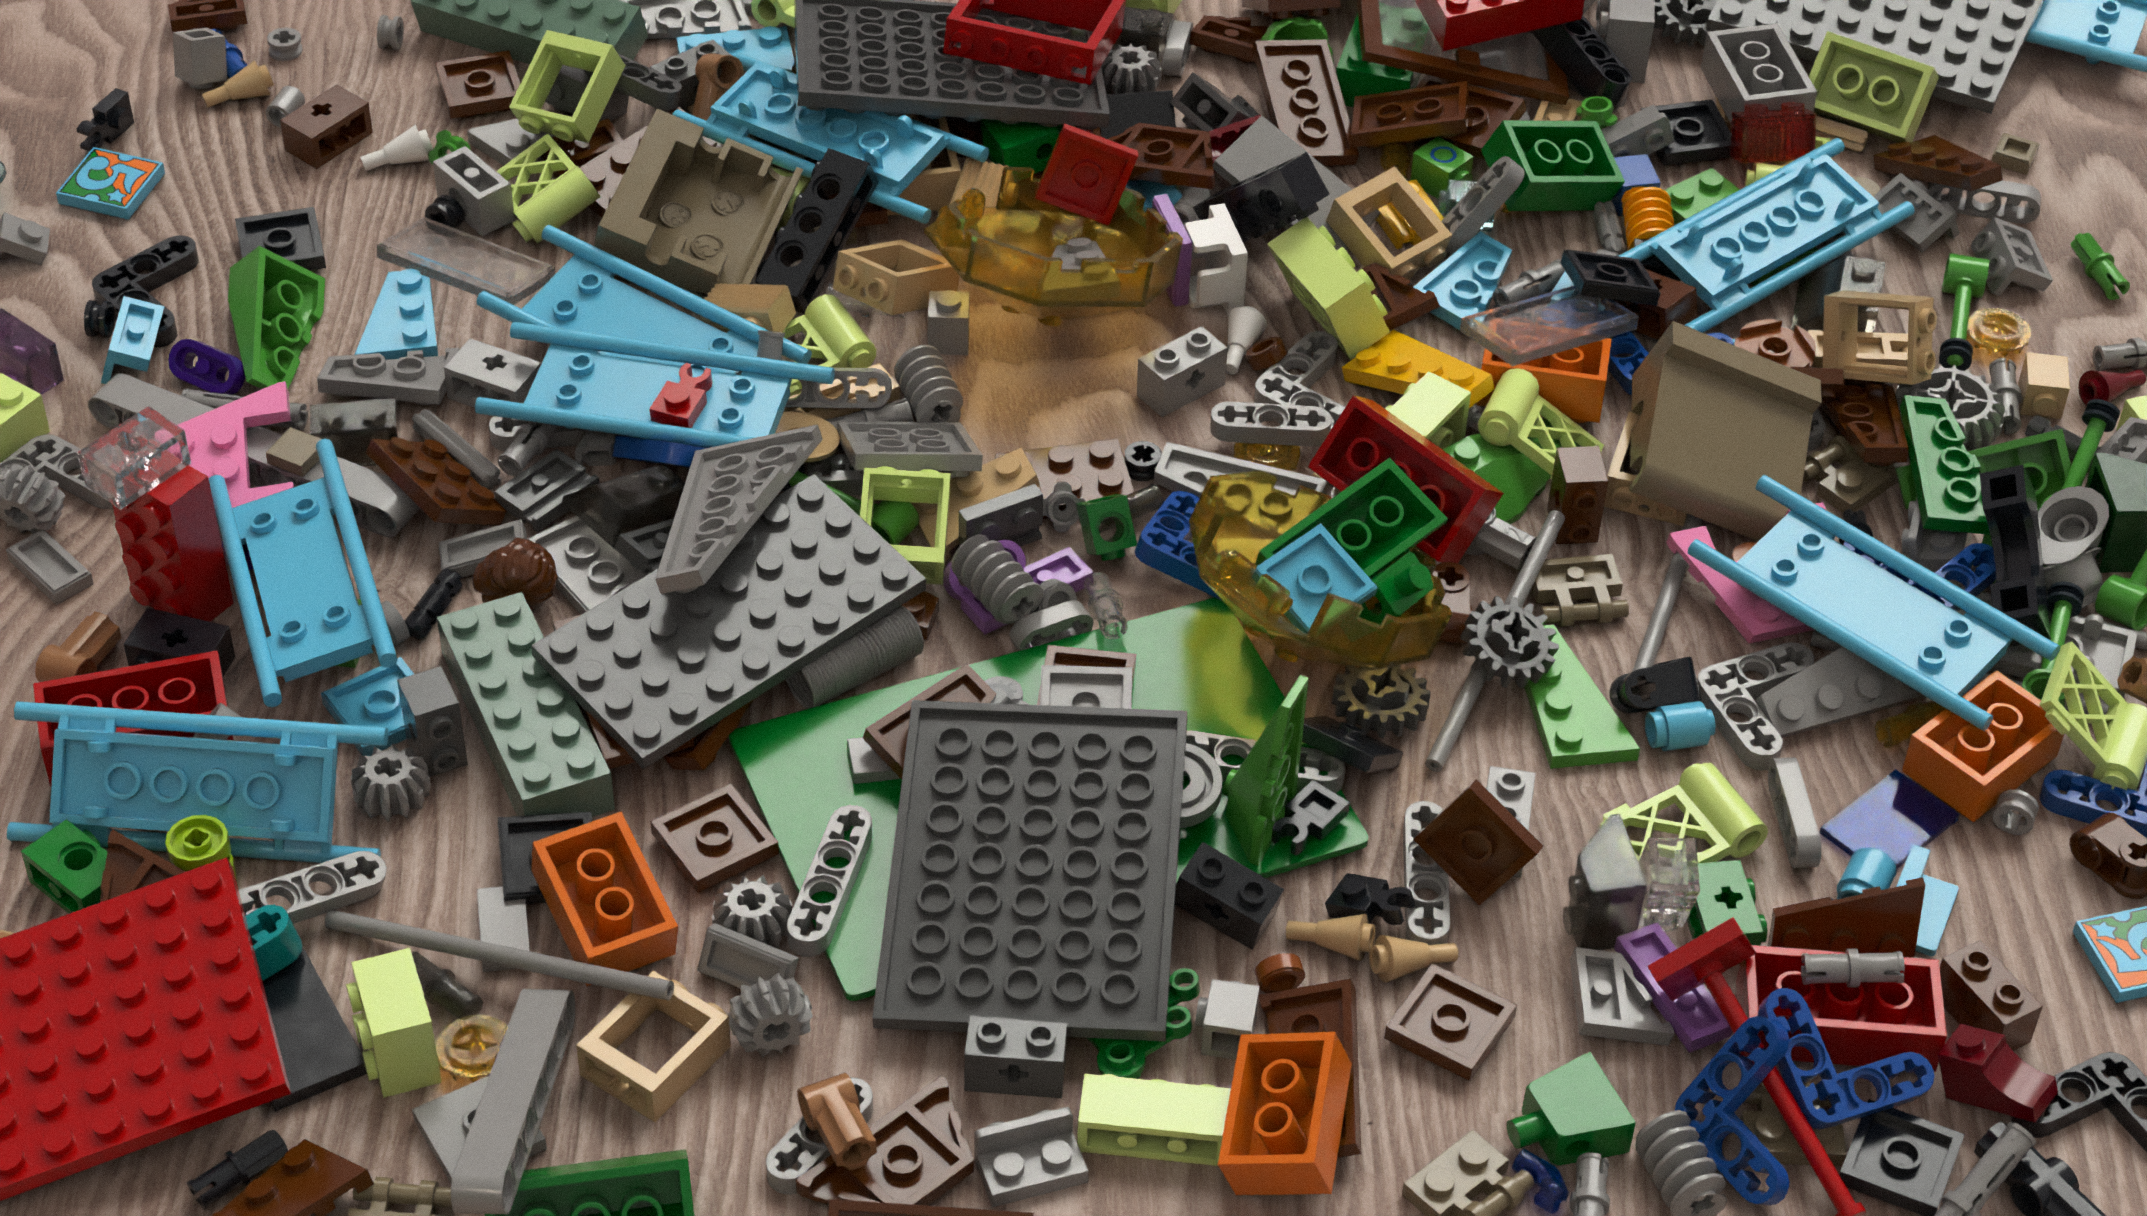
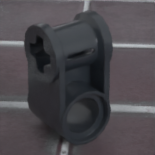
(1659, 686)

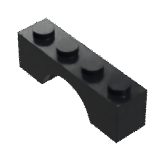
(2015, 536)

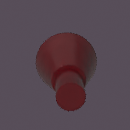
(2108, 385)

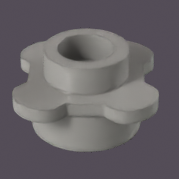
(1061, 519)

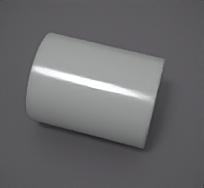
(284, 103)

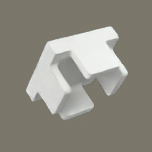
(1225, 261)

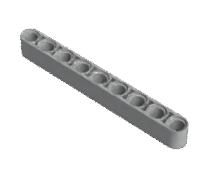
(374, 497)

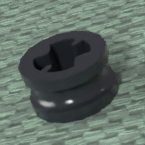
(446, 211)
(99, 318)
(1136, 456)

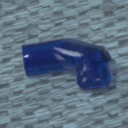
(1545, 1175)

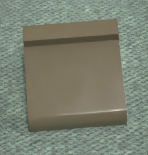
(695, 208)
(1716, 426)

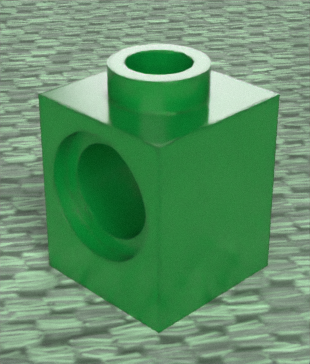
(1091, 515)

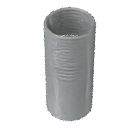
(851, 664)

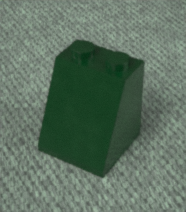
(2125, 491)

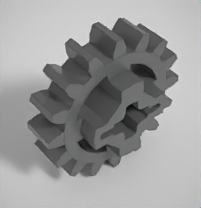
(1683, 19)
(1509, 642)
(1381, 698)

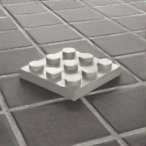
(910, 446)

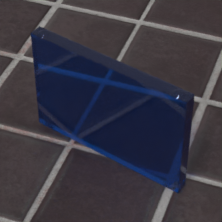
(1890, 819)

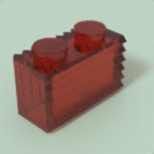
(1772, 134)

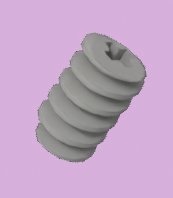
(928, 385)
(996, 579)
(1681, 1166)

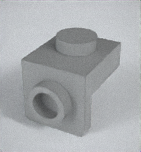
(23, 238)

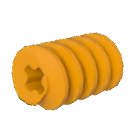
(1646, 213)

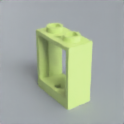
(572, 51)
(918, 487)

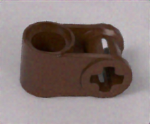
(1457, 596)
(2112, 851)

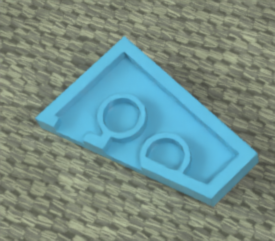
(765, 44)
(1467, 278)
(401, 318)

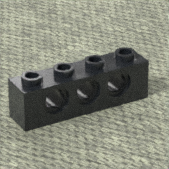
(1270, 197)
(836, 217)

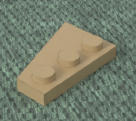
(996, 479)

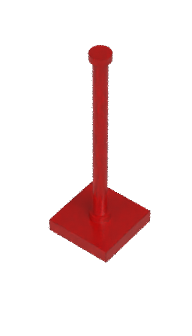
(1086, 174)
(1703, 963)

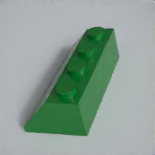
(1371, 519)
(610, 1187)

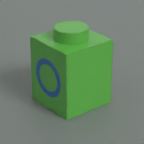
(1438, 163)

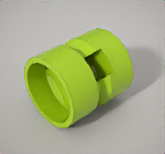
(198, 842)

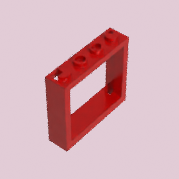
(1034, 50)

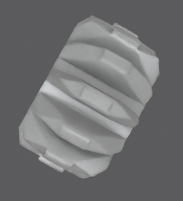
(1131, 70)
(29, 499)
(390, 782)
(754, 910)
(770, 1015)

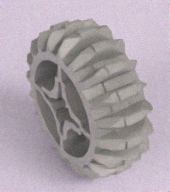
(1970, 398)

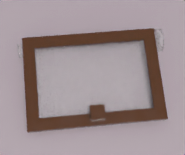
(1399, 37)

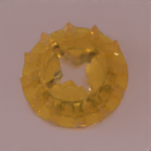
(1986, 321)
(1284, 457)
(457, 1041)

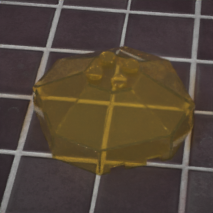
(1011, 249)
(1245, 514)

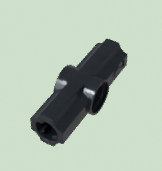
(2041, 1184)

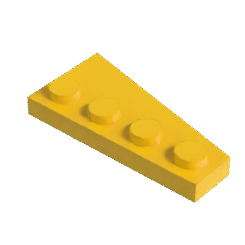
(1401, 360)

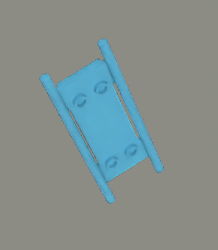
(2093, 29)
(768, 108)
(1766, 228)
(590, 300)
(615, 393)
(302, 578)
(1872, 609)
(159, 779)

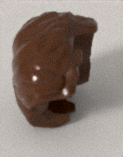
(517, 569)

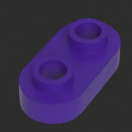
(209, 369)

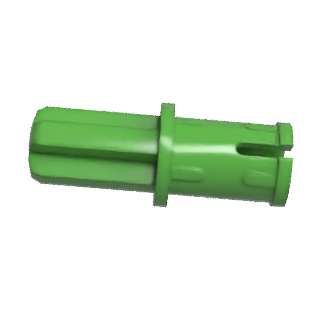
(2099, 265)

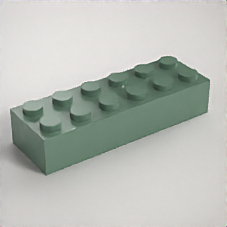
(522, 23)
(523, 712)

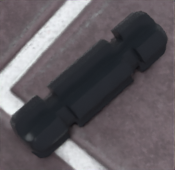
(433, 603)

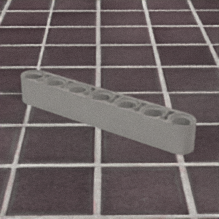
(513, 1103)

